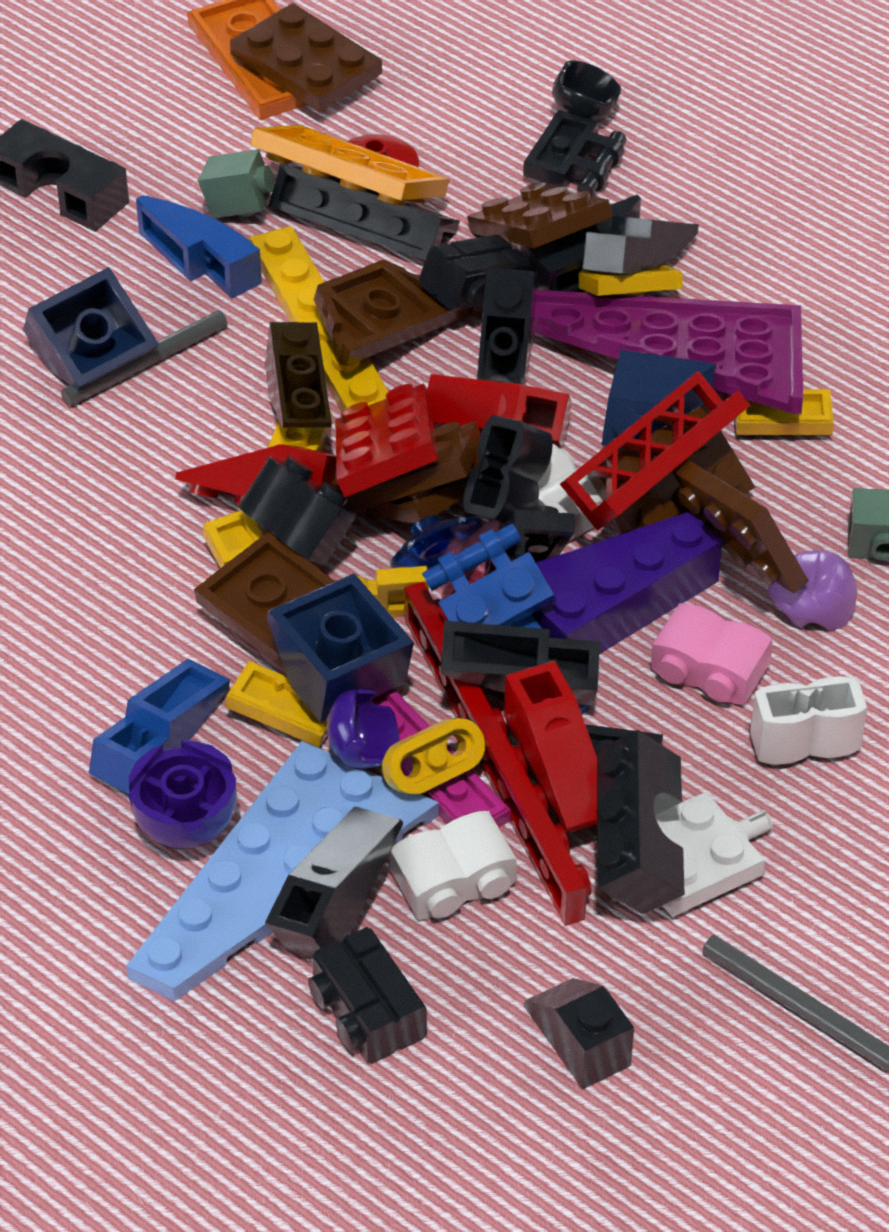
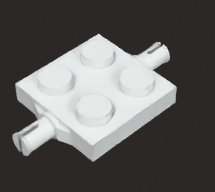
(713, 848)

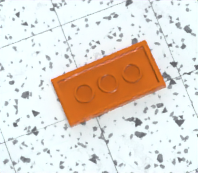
(216, 27)

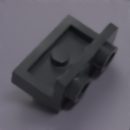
(542, 533)

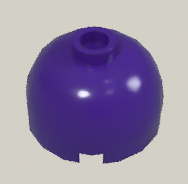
(183, 794)

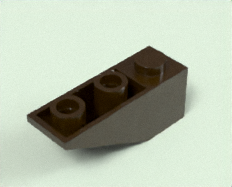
(297, 375)

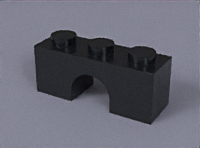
(87, 184)
(634, 855)

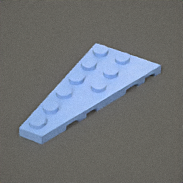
(246, 873)

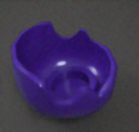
(360, 729)

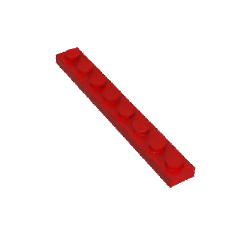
(503, 766)

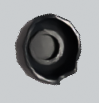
(585, 90)

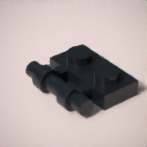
(562, 151)

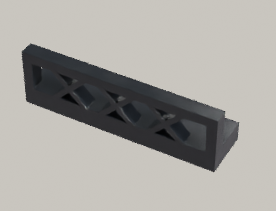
(359, 213)

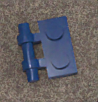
(498, 598)

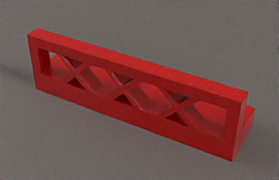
(668, 456)

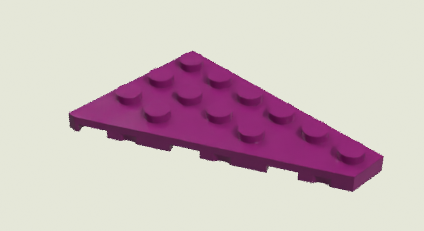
(750, 342)

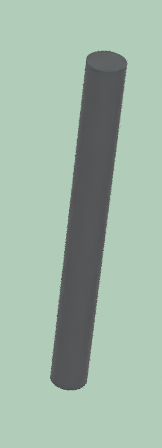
(167, 346)
(798, 1001)

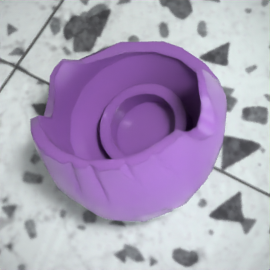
(825, 598)

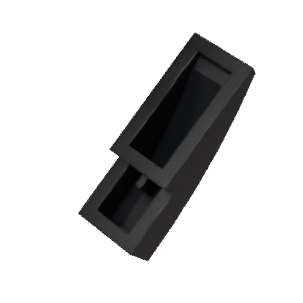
(636, 245)
(489, 652)

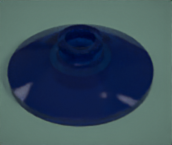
(431, 539)

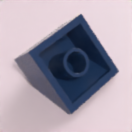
(88, 330)
(339, 643)

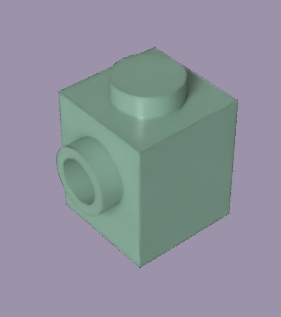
(236, 184)
(869, 524)

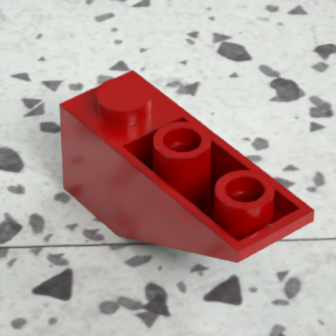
(477, 400)
(238, 472)
(554, 741)

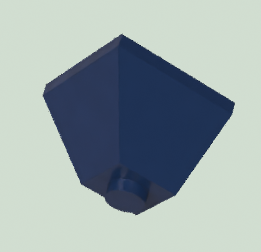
(643, 382)

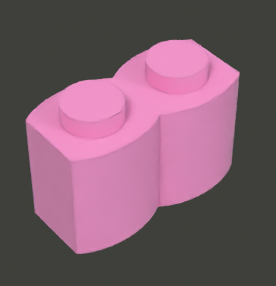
(711, 653)

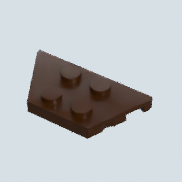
(378, 310)

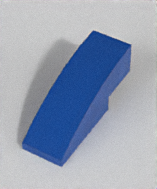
(199, 245)
(157, 715)

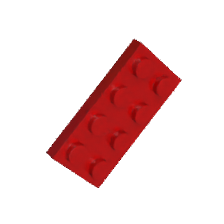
(384, 438)

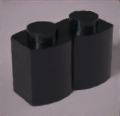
(508, 470)
(298, 509)

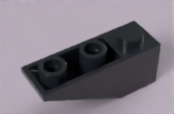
(563, 259)
(507, 325)
(333, 883)

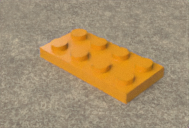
(355, 165)

